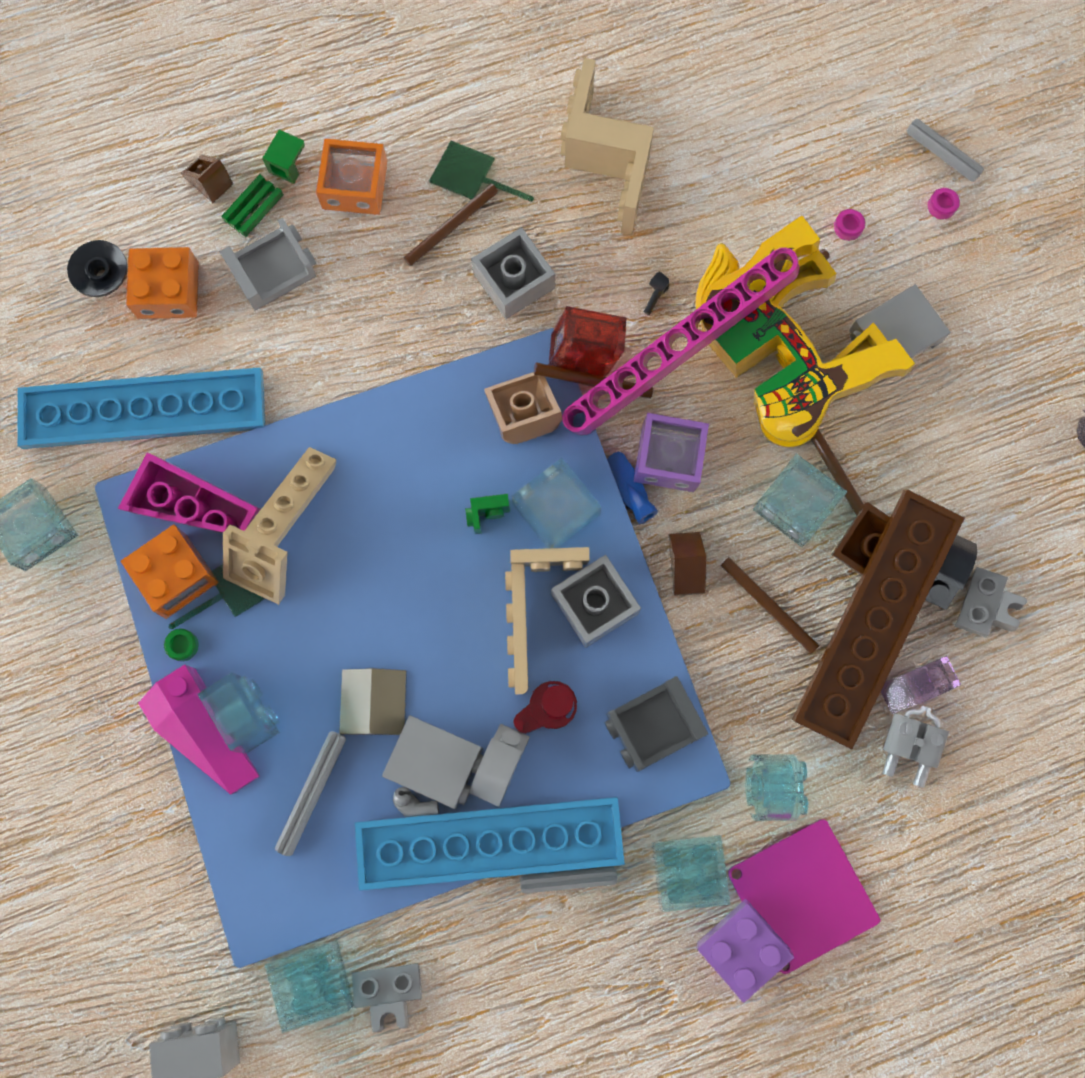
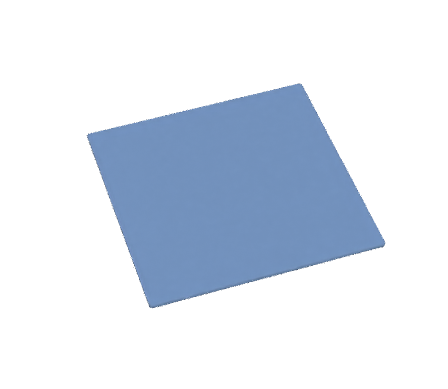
(402, 583)

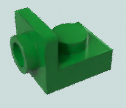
(489, 506)

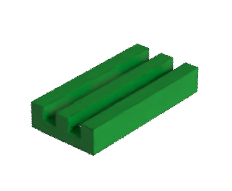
(248, 202)

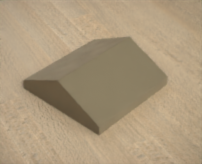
(372, 702)

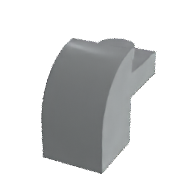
(499, 764)

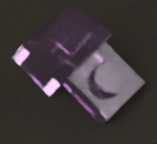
(920, 685)

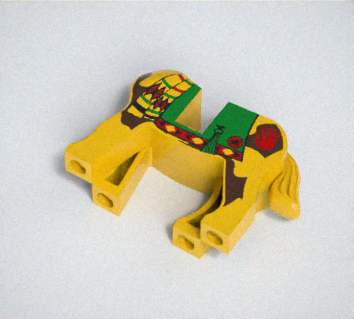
(799, 395)

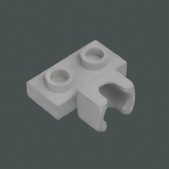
(988, 604)
(387, 992)

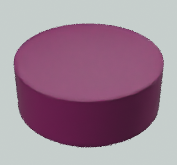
(943, 203)
(849, 224)

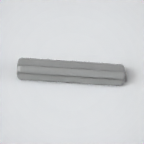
(945, 150)
(568, 879)

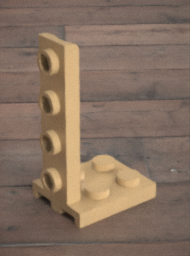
(253, 555)
(540, 561)

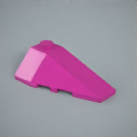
(184, 722)

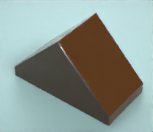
(208, 177)
(687, 563)

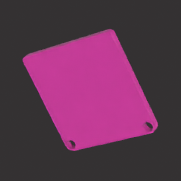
(806, 892)

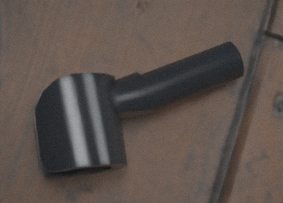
(661, 285)

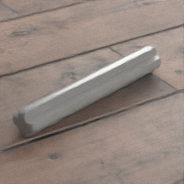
(310, 794)

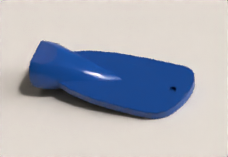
(632, 493)

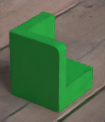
(282, 155)

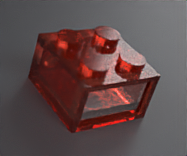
(587, 341)

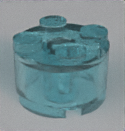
(776, 787)

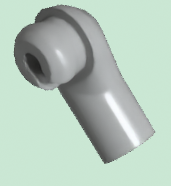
(411, 806)

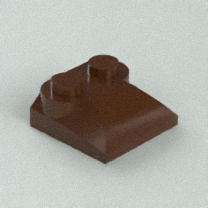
(861, 538)

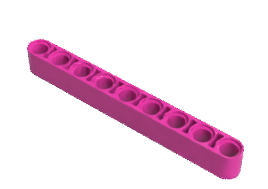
(688, 329)

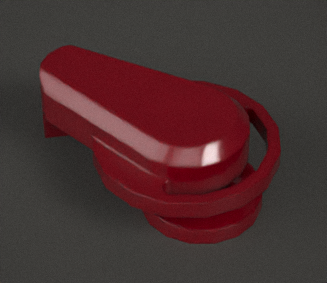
(547, 708)

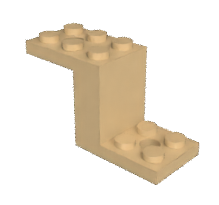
(606, 145)

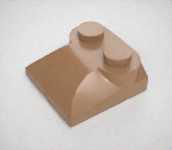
(524, 408)

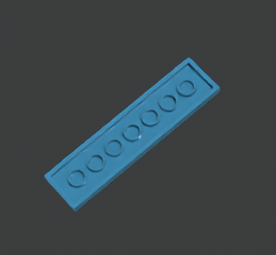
(140, 408)
(488, 843)

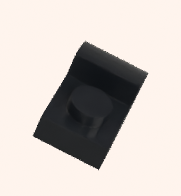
(953, 572)

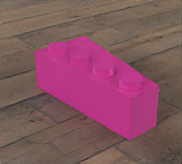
(180, 497)

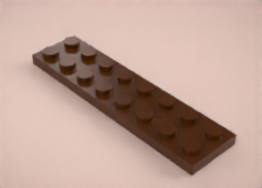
(878, 618)

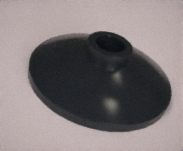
(92, 258)

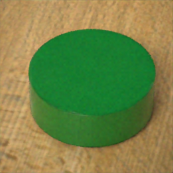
(181, 644)

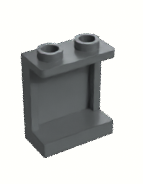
(655, 724)

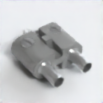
(915, 742)

